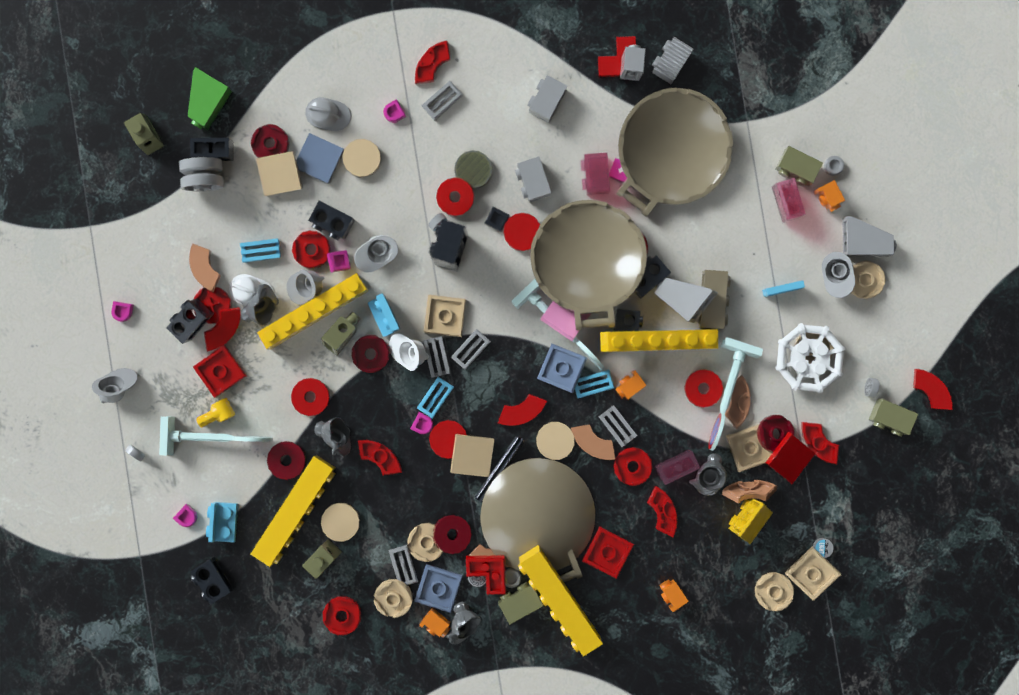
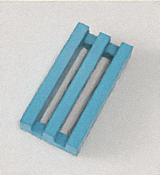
(257, 243)
(783, 288)
(608, 379)
(426, 411)

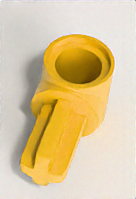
(219, 411)

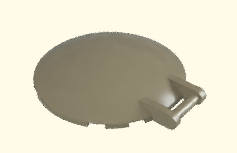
(673, 148)
(588, 259)
(540, 506)

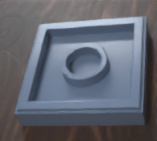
(319, 158)
(562, 368)
(438, 588)

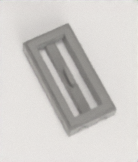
(454, 90)
(460, 361)
(440, 372)
(627, 439)
(399, 550)

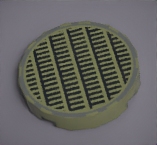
(473, 168)

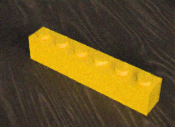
(312, 311)
(659, 340)
(293, 511)
(560, 600)

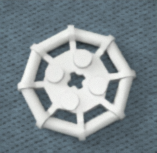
(818, 350)

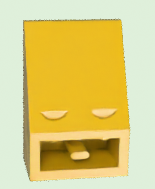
(750, 519)

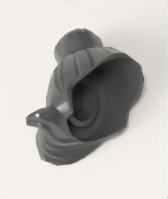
(260, 306)
(335, 434)
(710, 476)
(463, 624)

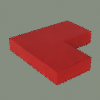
(611, 65)
(490, 566)

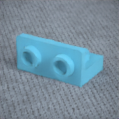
(383, 315)
(222, 522)

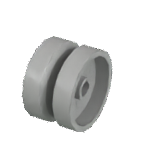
(201, 174)

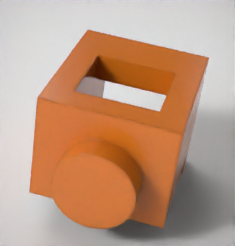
(830, 196)
(630, 385)
(673, 595)
(435, 623)

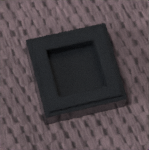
(496, 219)

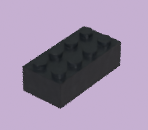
(449, 245)

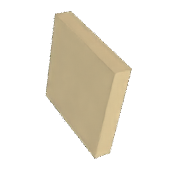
(279, 173)
(444, 315)
(747, 449)
(472, 455)
(813, 573)

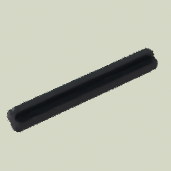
(503, 463)

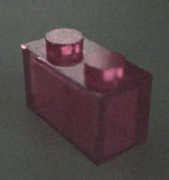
(596, 173)
(788, 200)
(677, 467)

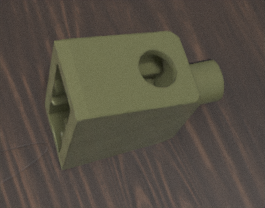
(142, 132)
(336, 340)
(322, 558)

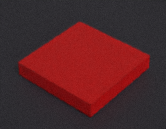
(219, 371)
(790, 458)
(607, 552)

